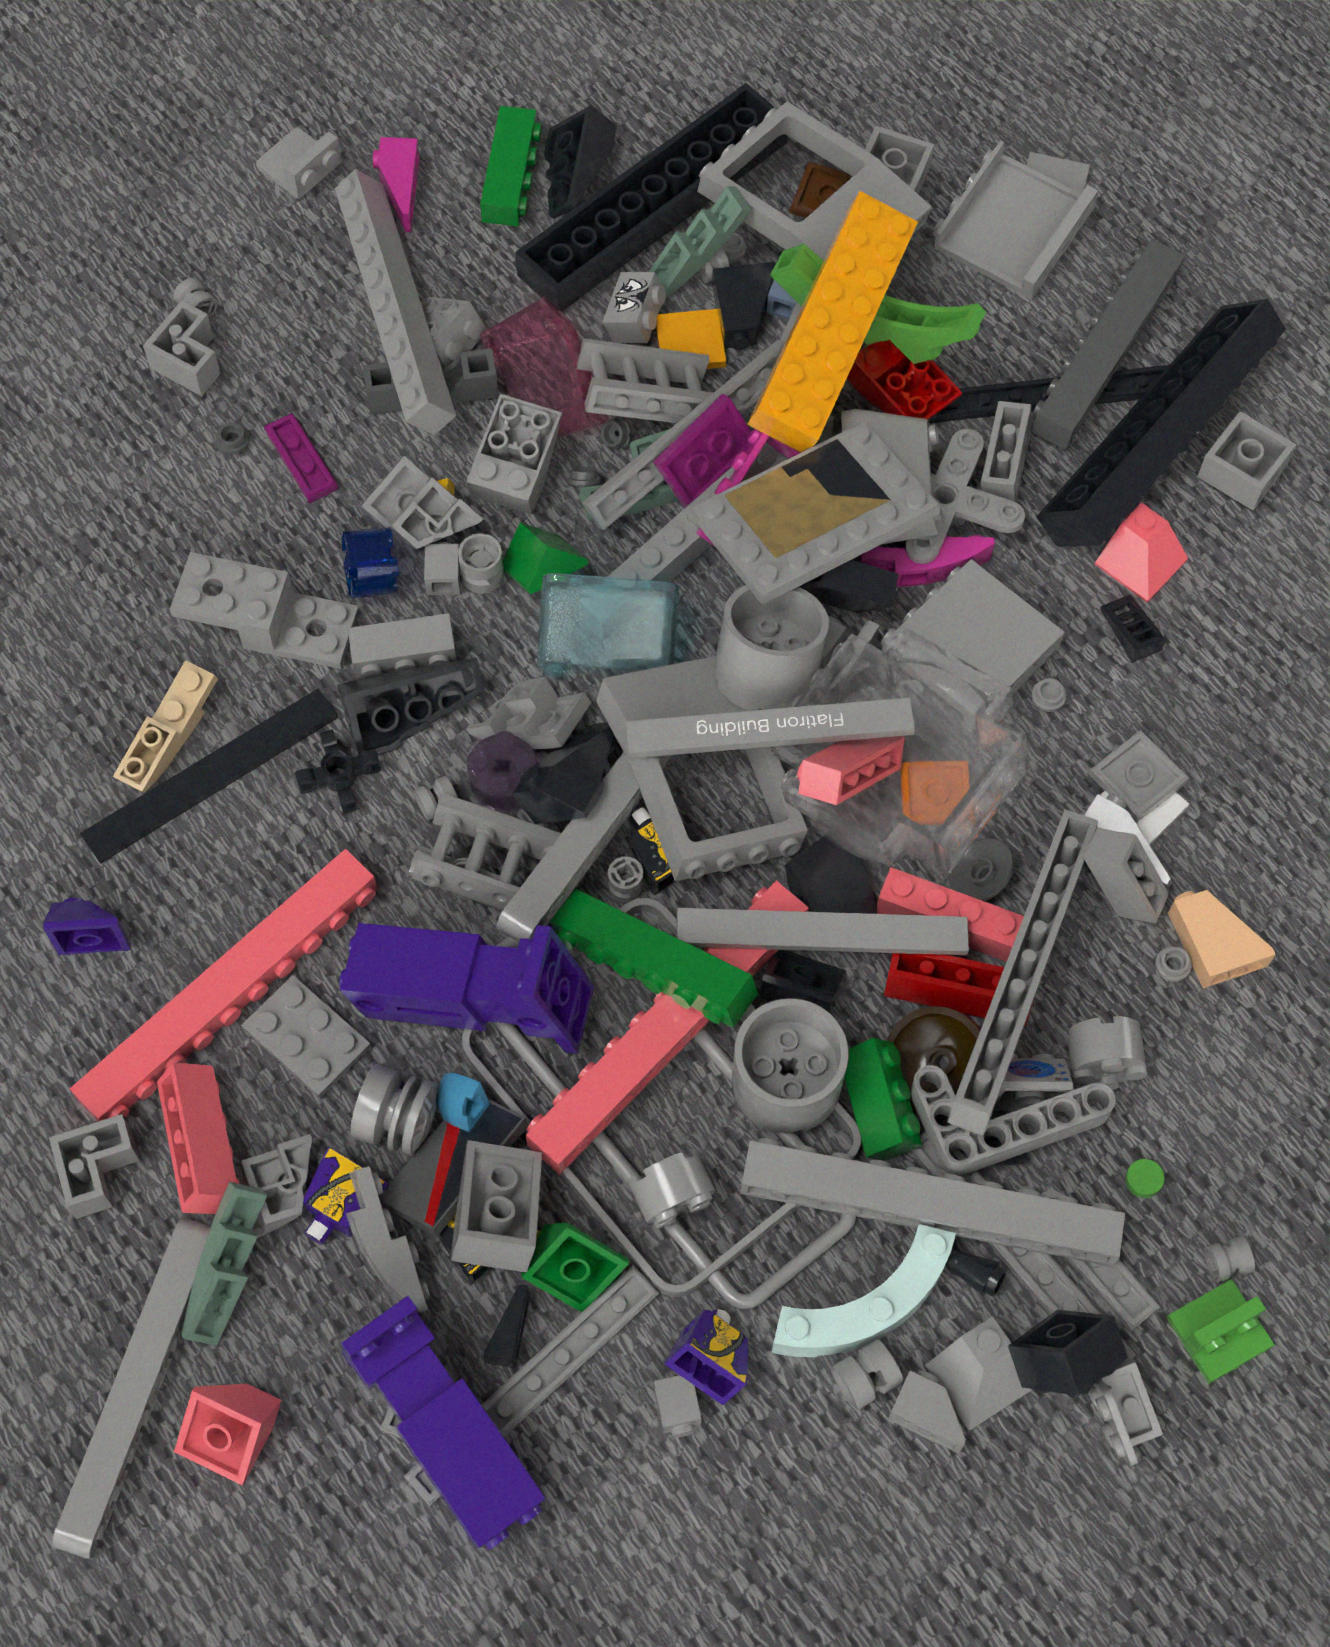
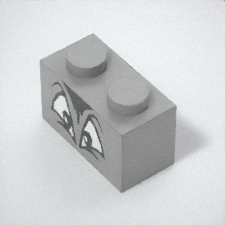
(634, 307)

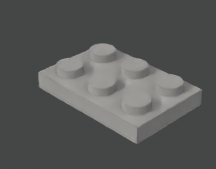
(306, 1036)

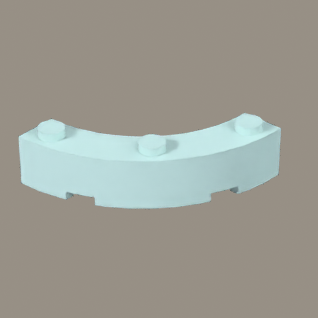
(873, 1315)

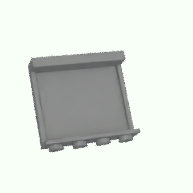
(1013, 222)
(984, 626)

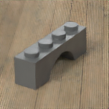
(467, 379)

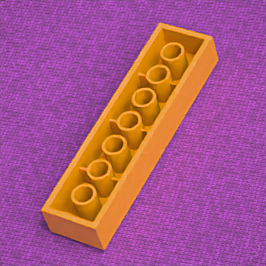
(832, 323)

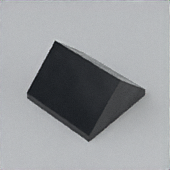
(801, 978)

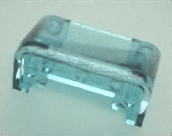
(606, 623)

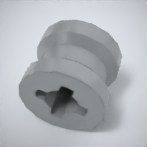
(718, 260)

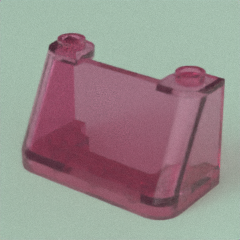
(539, 362)

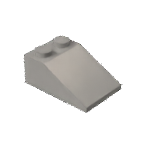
(497, 1207)

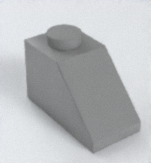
(928, 1411)

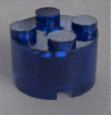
(369, 562)

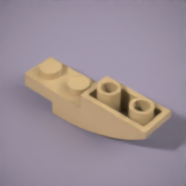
(168, 730)

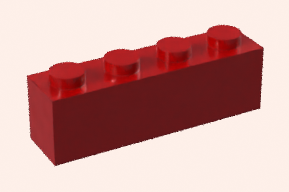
(944, 982)

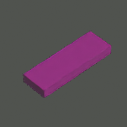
(300, 458)

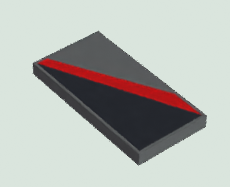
(430, 1182)

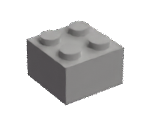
(1246, 460)

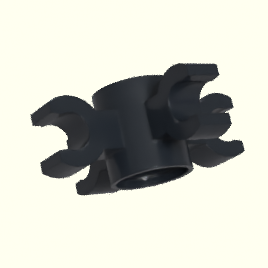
(311, 779)

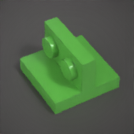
(1221, 1330)

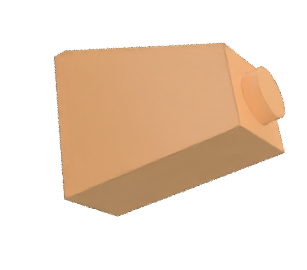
(1217, 939)

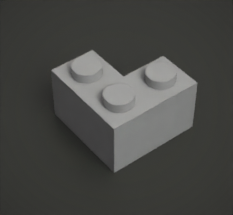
(180, 349)
(85, 1156)

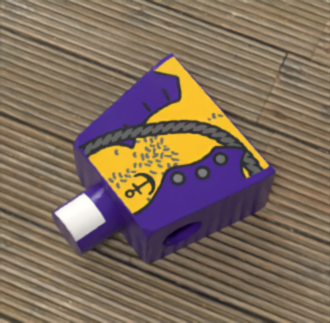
(332, 1196)
(711, 1355)

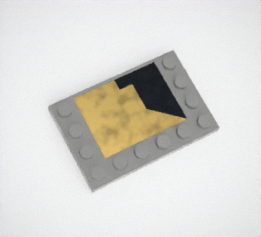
(814, 512)

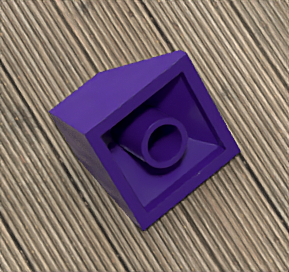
(83, 928)

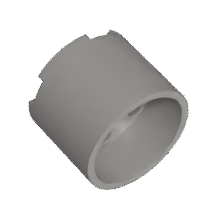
(770, 648)
(787, 1038)

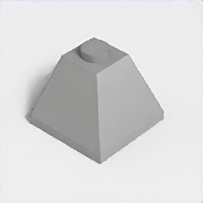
(978, 1374)

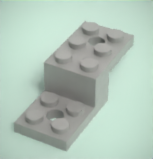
(263, 610)

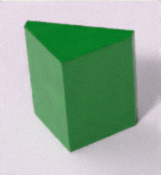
(539, 553)
(572, 1265)

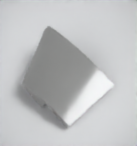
(417, 506)
(534, 714)
(282, 1178)

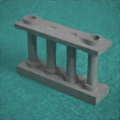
(637, 399)
(486, 827)

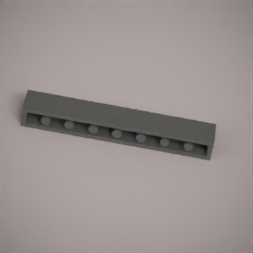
(1107, 344)

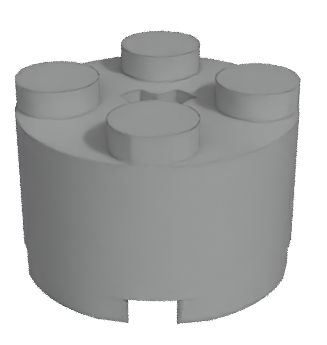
(1107, 1051)
(671, 1188)

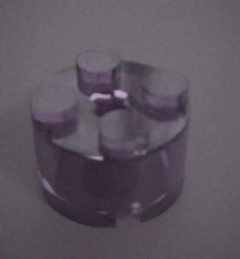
(496, 770)

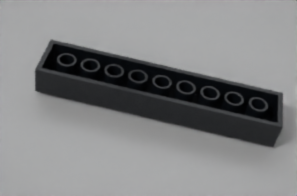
(639, 203)
(1161, 424)

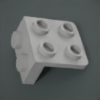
(300, 161)
(453, 327)
(1126, 1408)

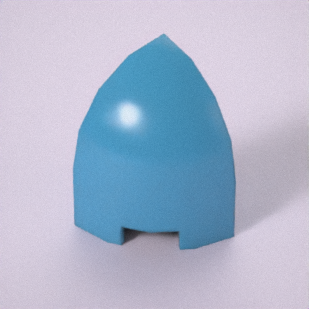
(461, 1100)

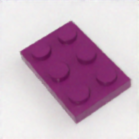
(704, 450)

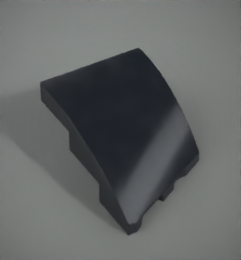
(830, 880)

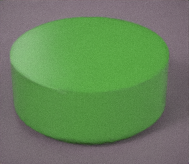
(1144, 1178)

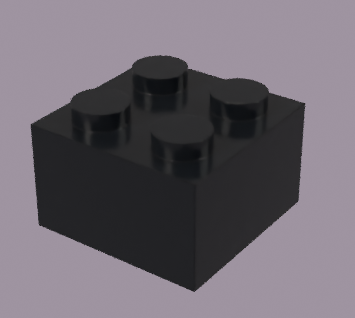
(1068, 1352)

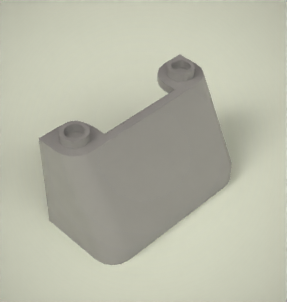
(911, 442)

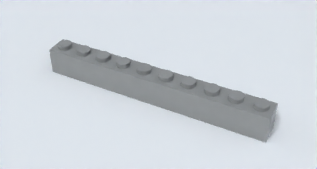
(395, 303)
(677, 542)
(1022, 974)
(945, 1203)

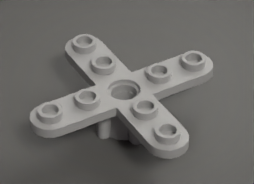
(963, 502)

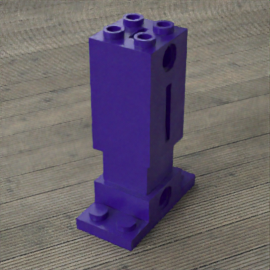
(466, 983)
(444, 1426)

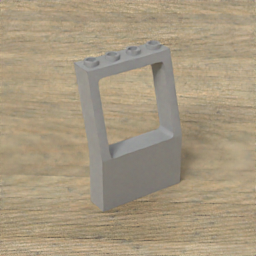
(822, 224)
(688, 691)

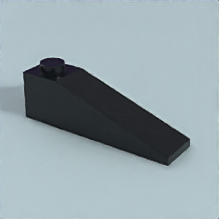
(575, 155)
(398, 704)

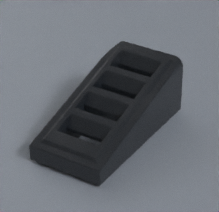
(1134, 649)
(507, 1338)

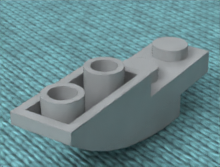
(388, 1258)

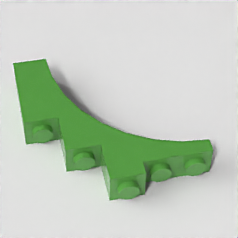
(913, 328)

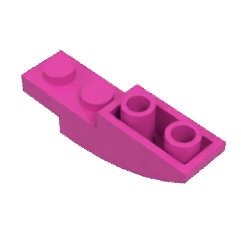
(953, 553)

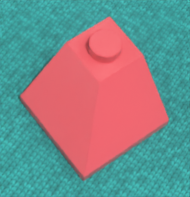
(1143, 553)
(227, 1428)

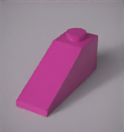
(398, 173)

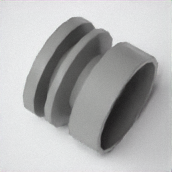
(388, 1108)

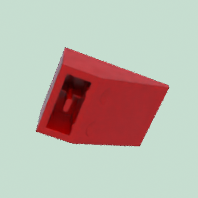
(900, 386)

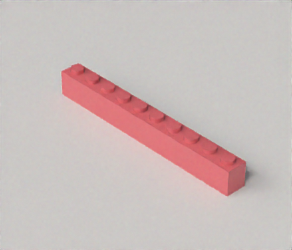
(226, 988)
(637, 1057)

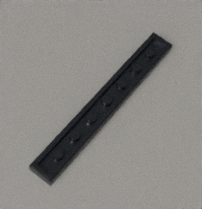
(983, 400)
(208, 776)

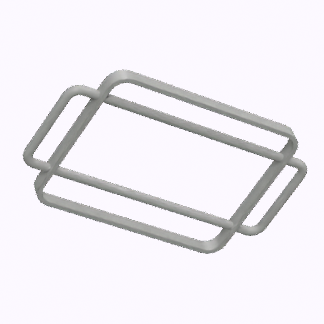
(709, 1270)

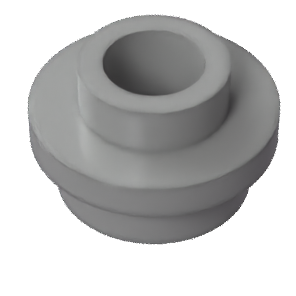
(1176, 954)

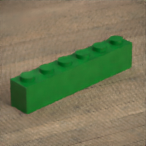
(654, 958)

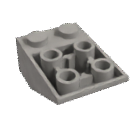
(515, 454)

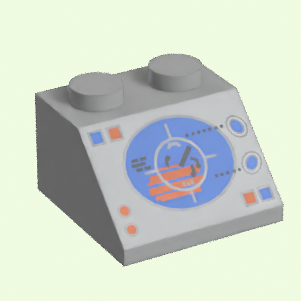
(1033, 1081)

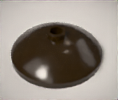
(927, 1036)

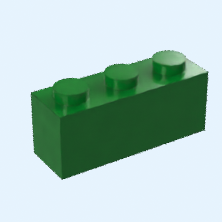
(881, 1100)

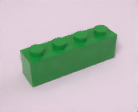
(509, 166)

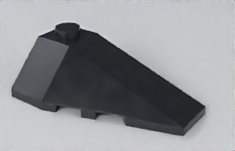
(569, 778)

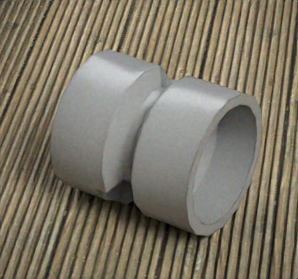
(481, 563)
(867, 1374)

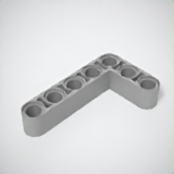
(1004, 1127)

